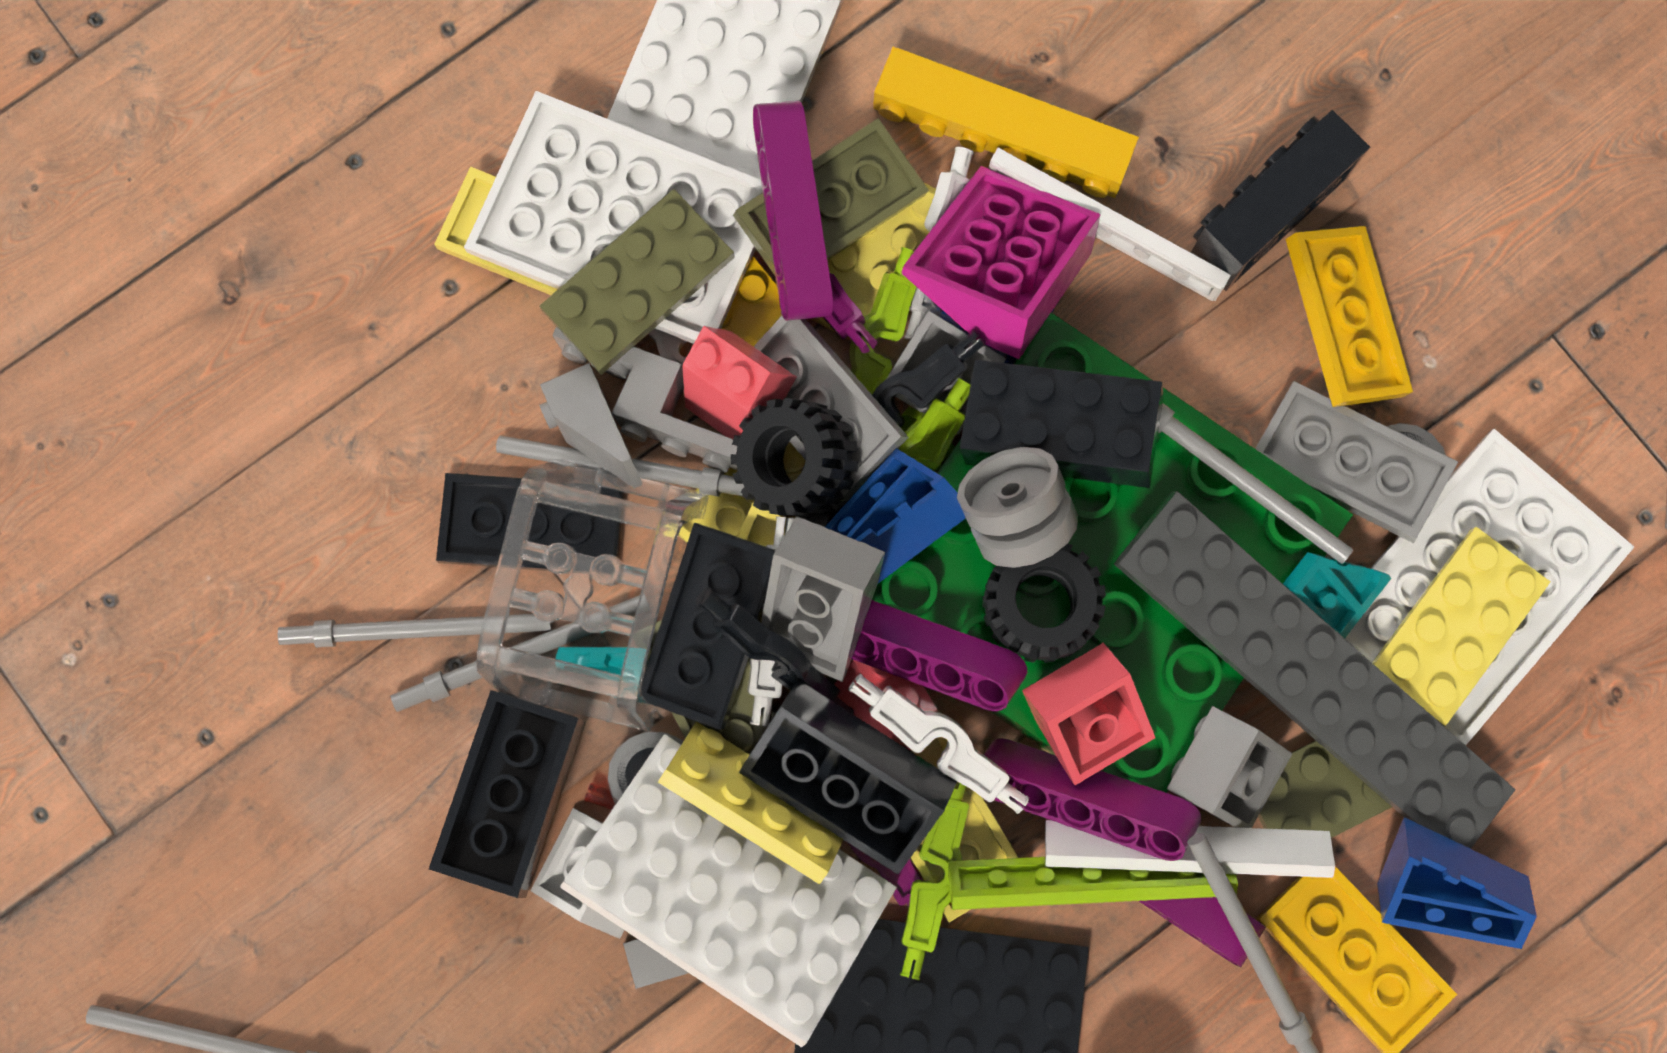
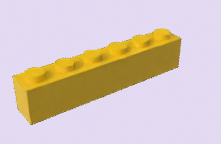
(996, 117)

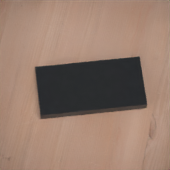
(478, 514)
(692, 663)

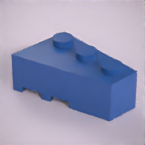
(899, 510)
(1453, 890)

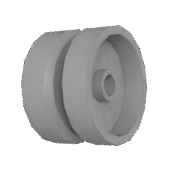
(1018, 507)

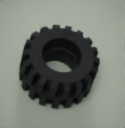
(762, 454)
(1037, 642)

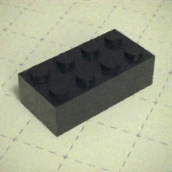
(1279, 196)
(1087, 421)
(848, 777)
(507, 795)

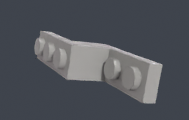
(649, 403)

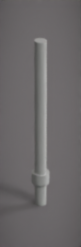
(708, 481)
(1253, 486)
(327, 633)
(438, 685)
(1292, 1023)
(175, 1033)

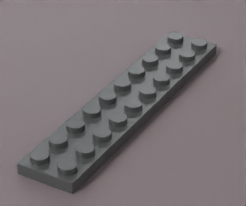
(1312, 673)

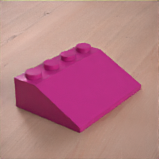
(1003, 258)

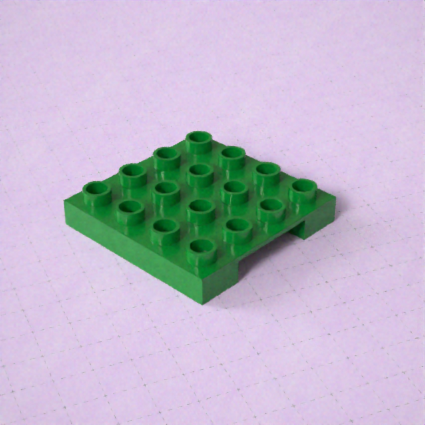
(1167, 662)

